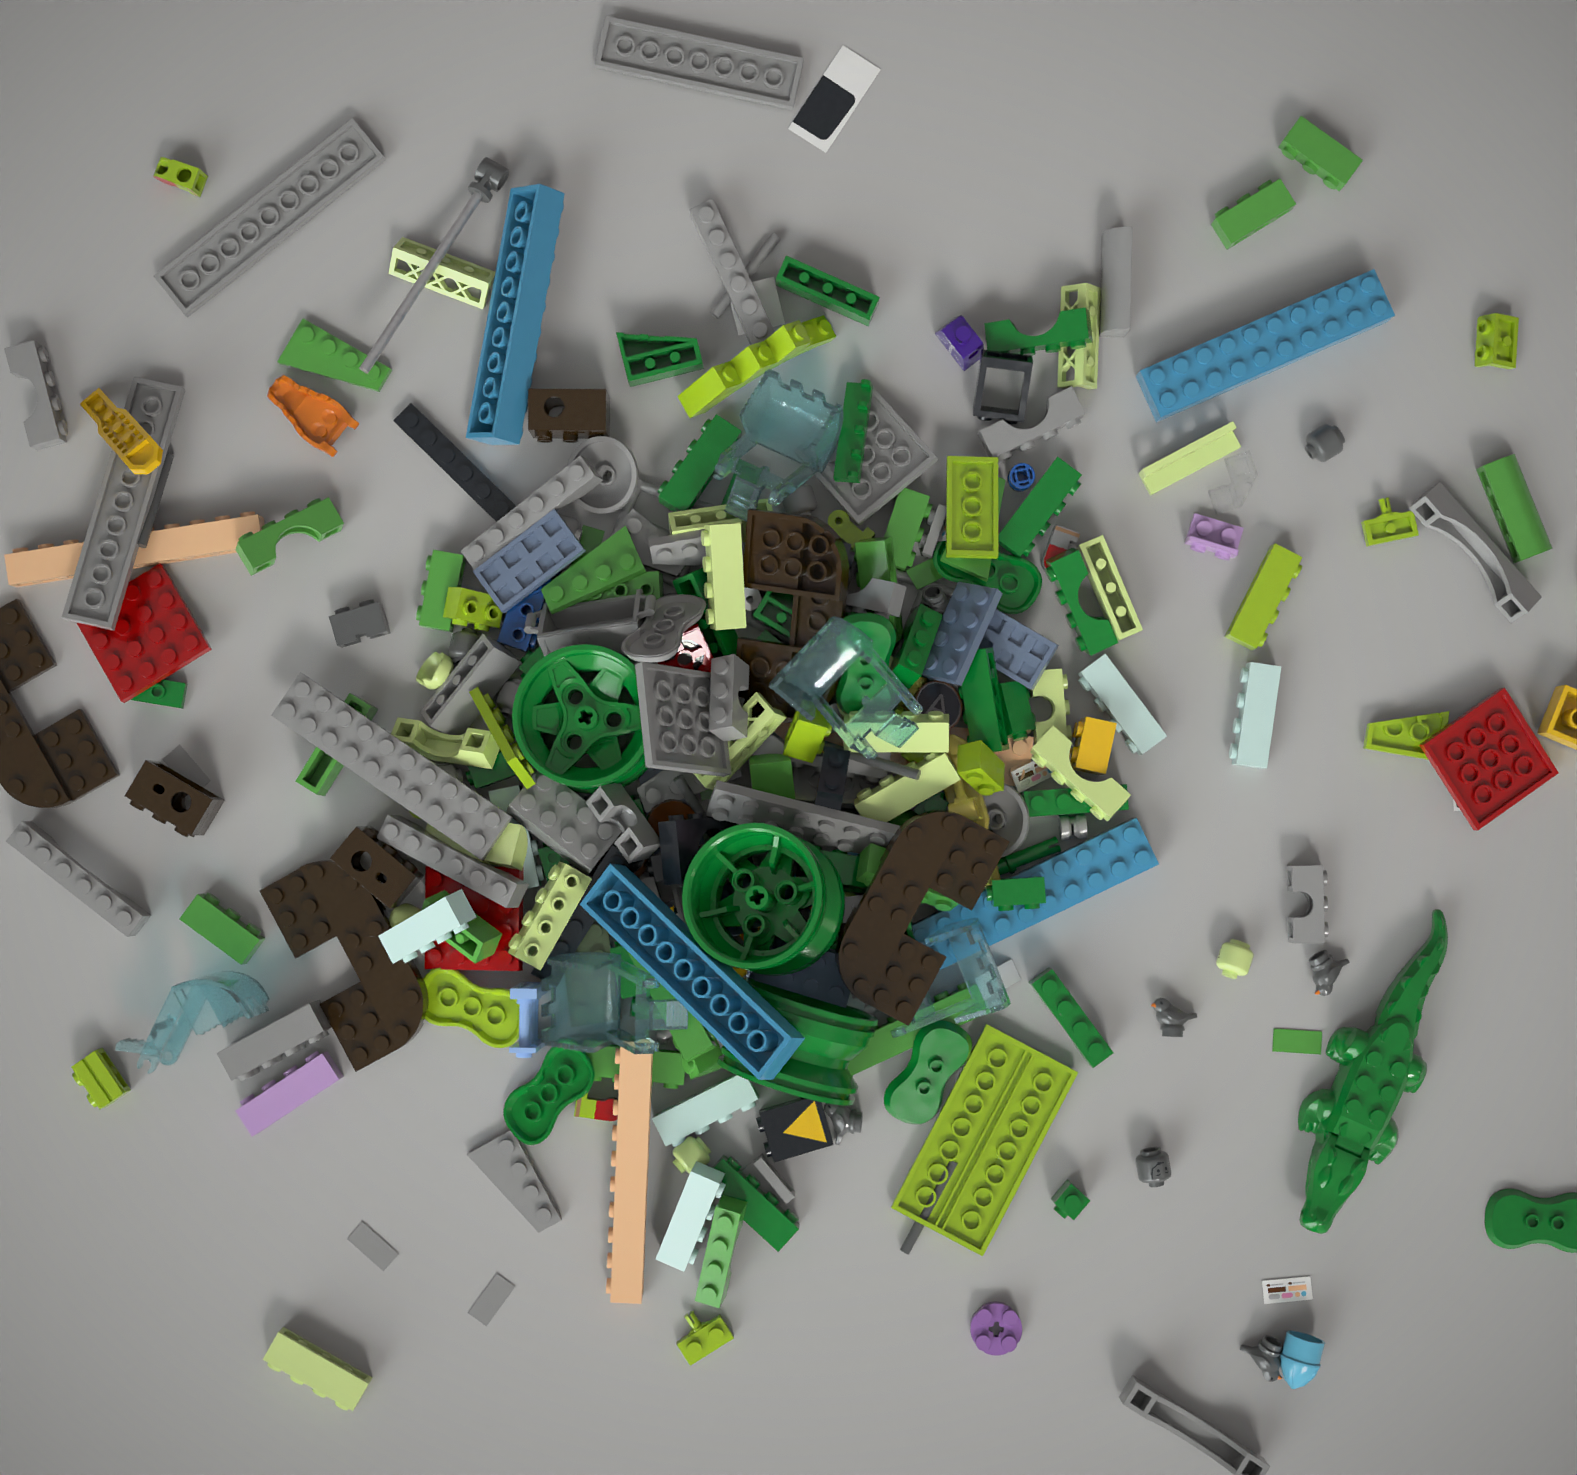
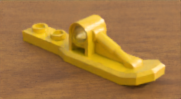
(123, 434)

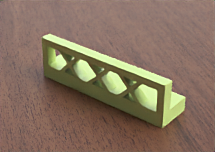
(450, 267)
(1083, 359)
(1190, 459)
(756, 734)

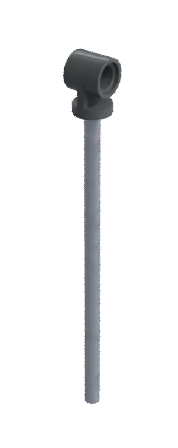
(489, 176)

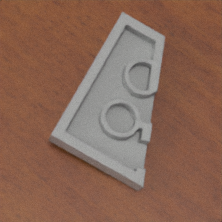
(678, 549)

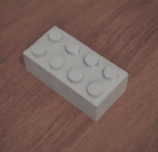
(563, 822)
(269, 1043)

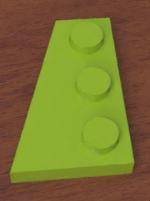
(1404, 734)

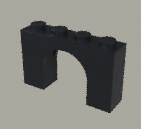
(681, 842)

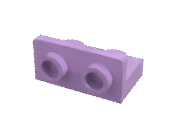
(1214, 536)

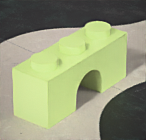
(1052, 687)

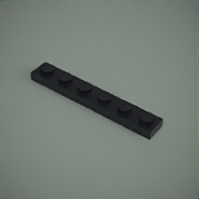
(454, 462)
(580, 920)

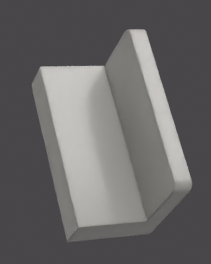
(769, 1179)

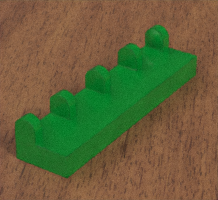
(853, 432)

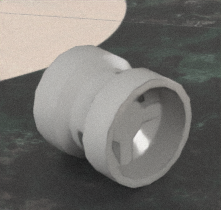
(1078, 825)

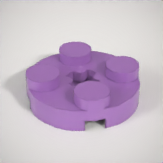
(1006, 1340)

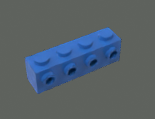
(513, 631)

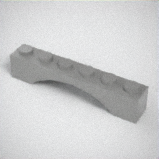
(731, 271)
(559, 491)
(1508, 587)
(774, 745)
(59, 865)
(472, 873)
(1192, 1429)

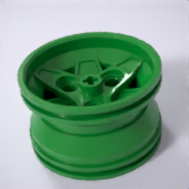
(568, 720)
(763, 899)
(821, 1061)

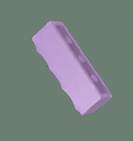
(289, 1093)

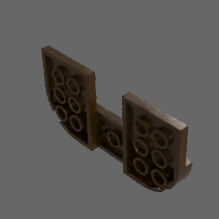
(795, 558)
(63, 758)
(926, 852)
(391, 998)

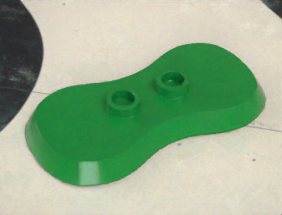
(1011, 575)
(861, 676)
(919, 1088)
(534, 1107)
(1522, 1219)

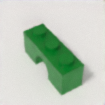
(919, 638)

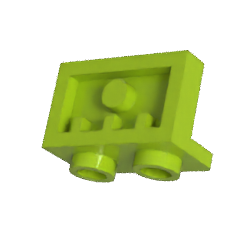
(1496, 341)

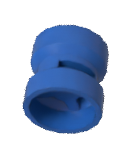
(1020, 482)

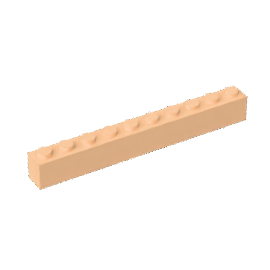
(164, 547)
(630, 1177)

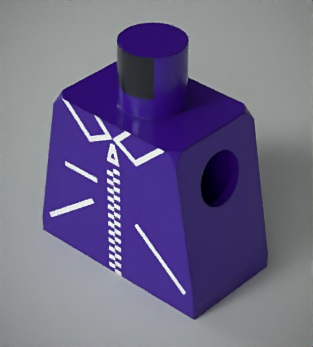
(961, 342)

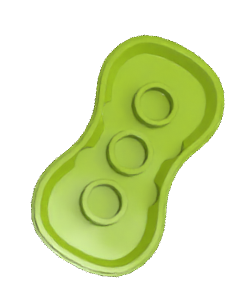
(463, 1004)

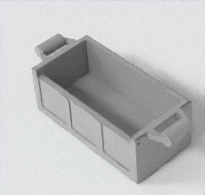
(591, 623)

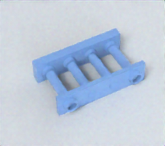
(528, 999)

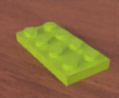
(971, 507)
(503, 736)

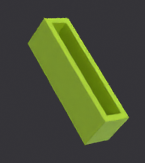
(1263, 597)

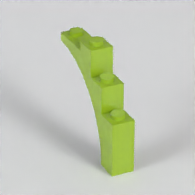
(753, 361)

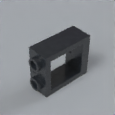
(1004, 361)

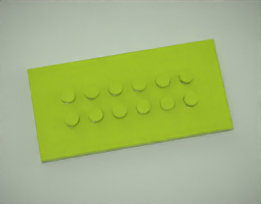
(993, 1133)

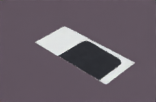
(834, 99)

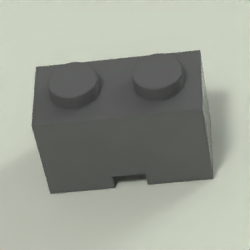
(363, 621)

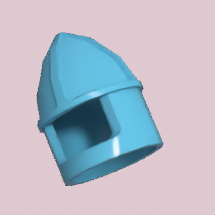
(1300, 1358)

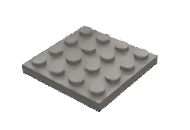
(890, 463)
(676, 721)

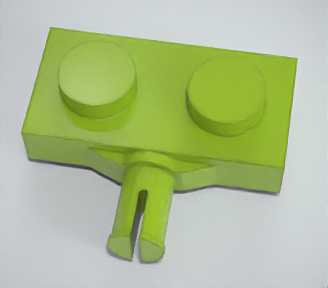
(1389, 525)
(703, 1337)

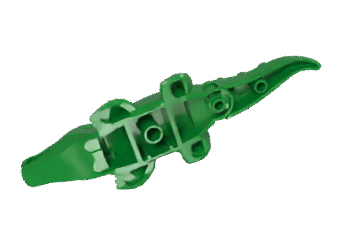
(1375, 1067)

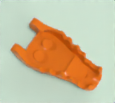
(313, 414)

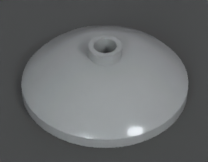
(608, 455)
(1014, 815)

